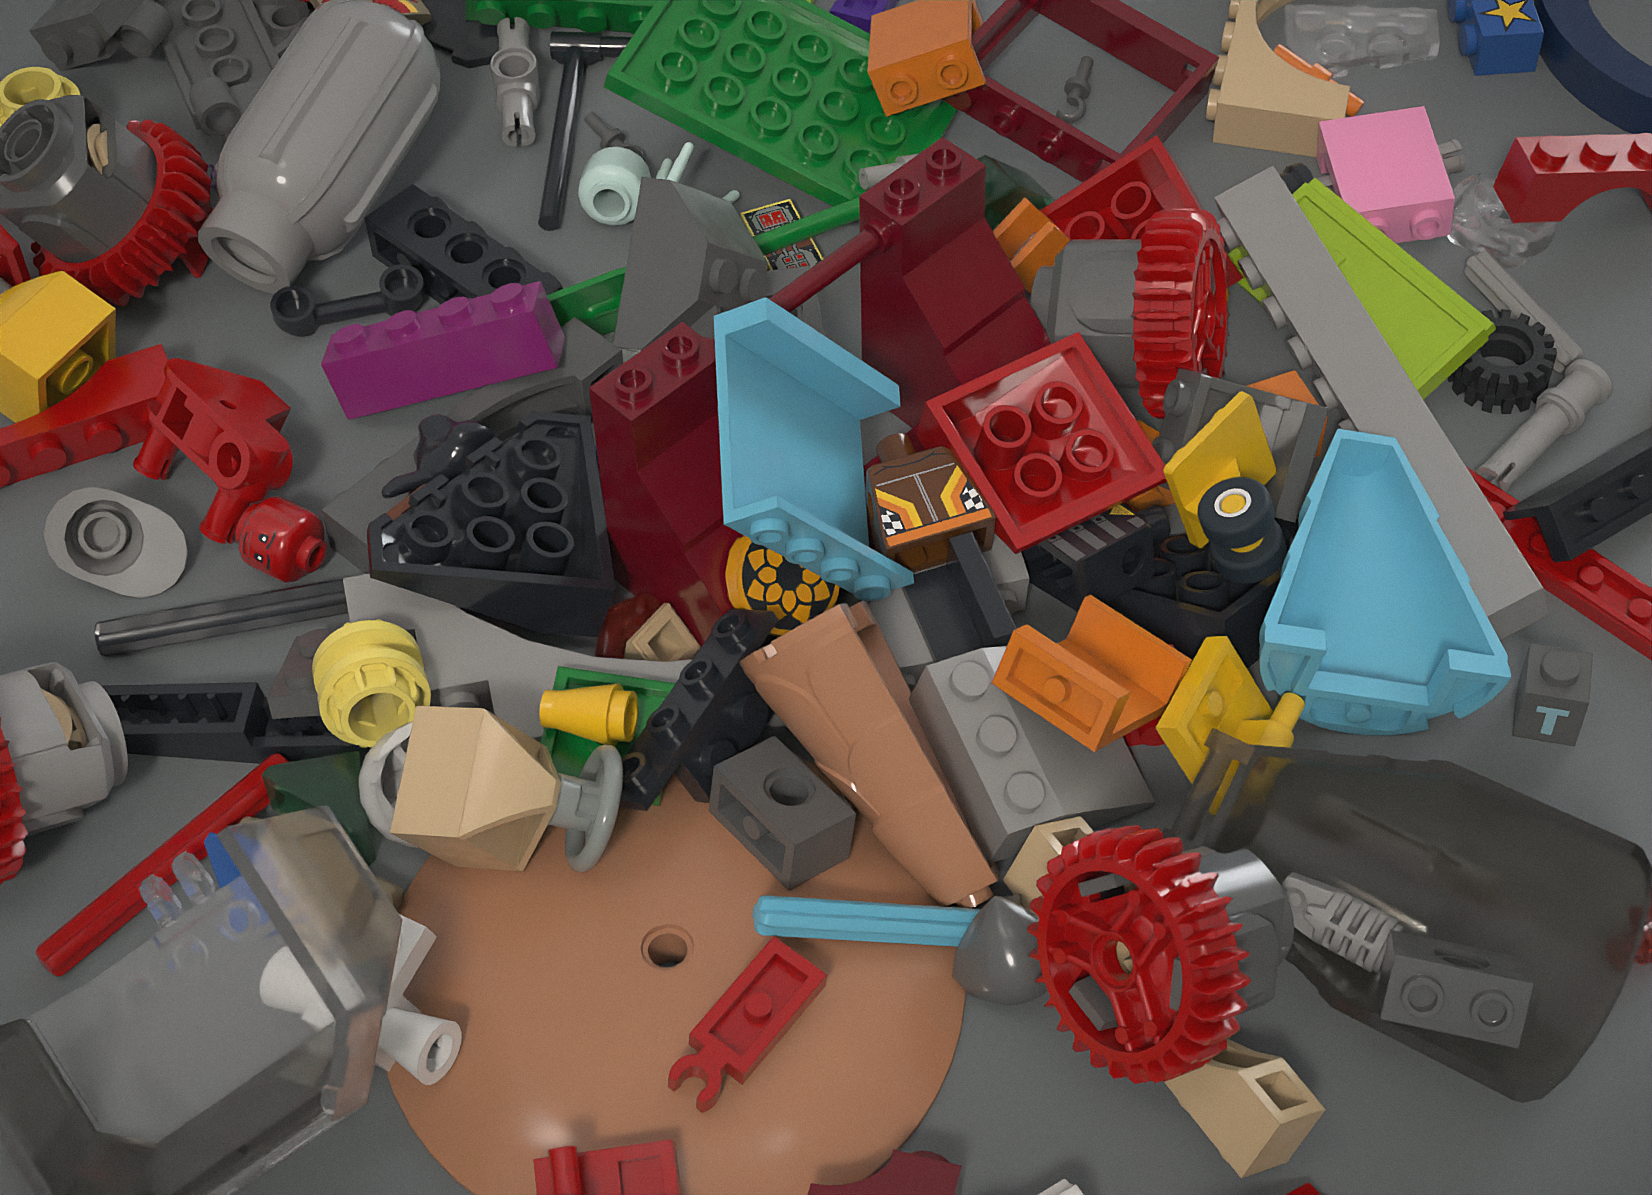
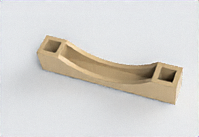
(1241, 1099)

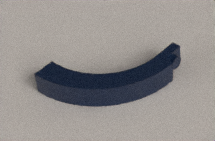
(1595, 65)

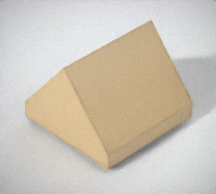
(662, 639)

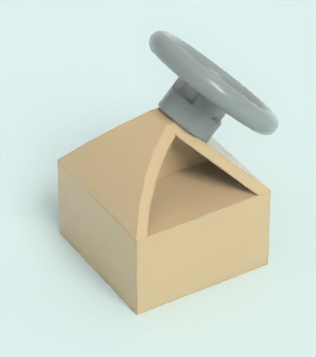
(488, 791)

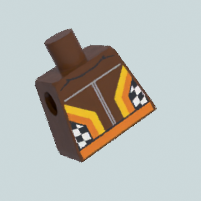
(921, 503)

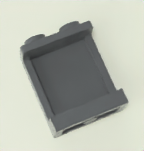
(1288, 424)

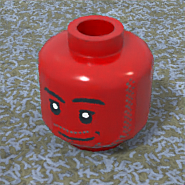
(281, 539)

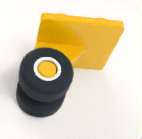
(1223, 493)

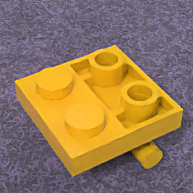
(1223, 697)

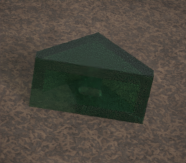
(322, 782)

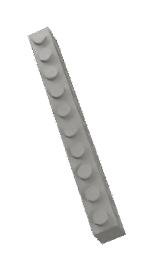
(1370, 385)

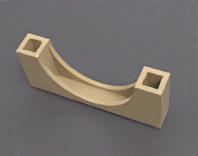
(1261, 95)

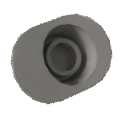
(115, 542)

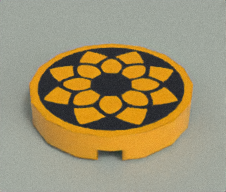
(769, 582)

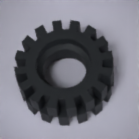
(1508, 385)

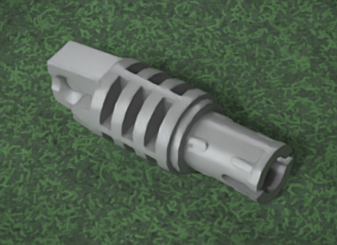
(1340, 921)

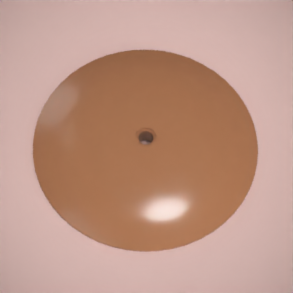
(580, 1024)

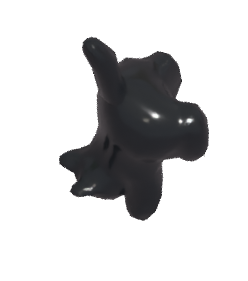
(440, 450)

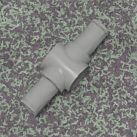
(515, 82)

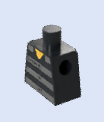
(1099, 555)

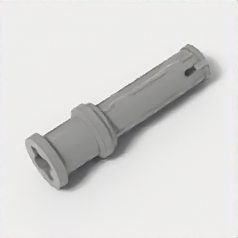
(1557, 413)

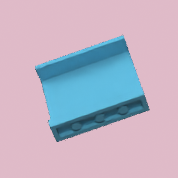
(796, 445)

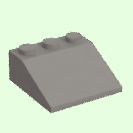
(1012, 763)

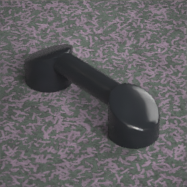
(299, 316)

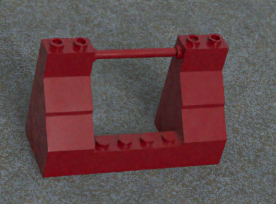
(932, 317)

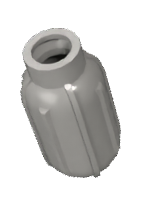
(320, 142)

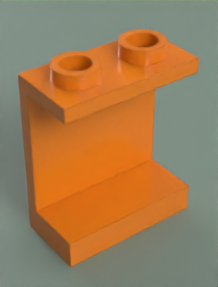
(923, 52)
(1097, 680)

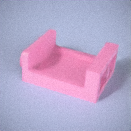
(1389, 172)

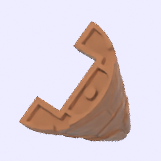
(852, 712)

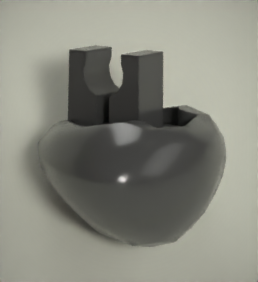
(994, 954)

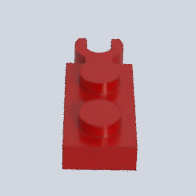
(748, 1020)

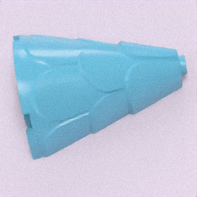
(1376, 604)

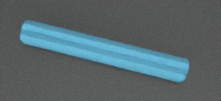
(861, 920)

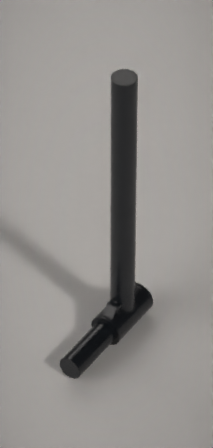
(573, 51)

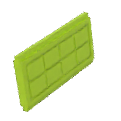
(1412, 308)

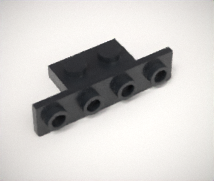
(704, 717)

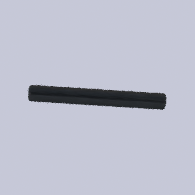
(220, 618)

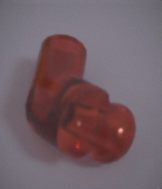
(622, 623)

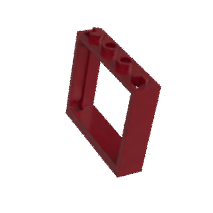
(1115, 30)

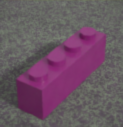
(443, 349)

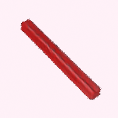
(123, 898)

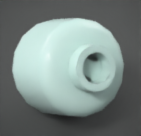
(612, 185)

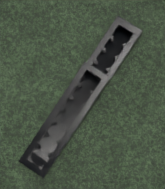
(217, 724)

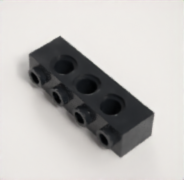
(446, 249)

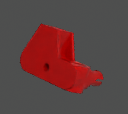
(227, 430)

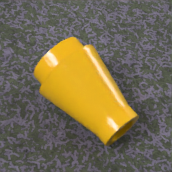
(594, 712)

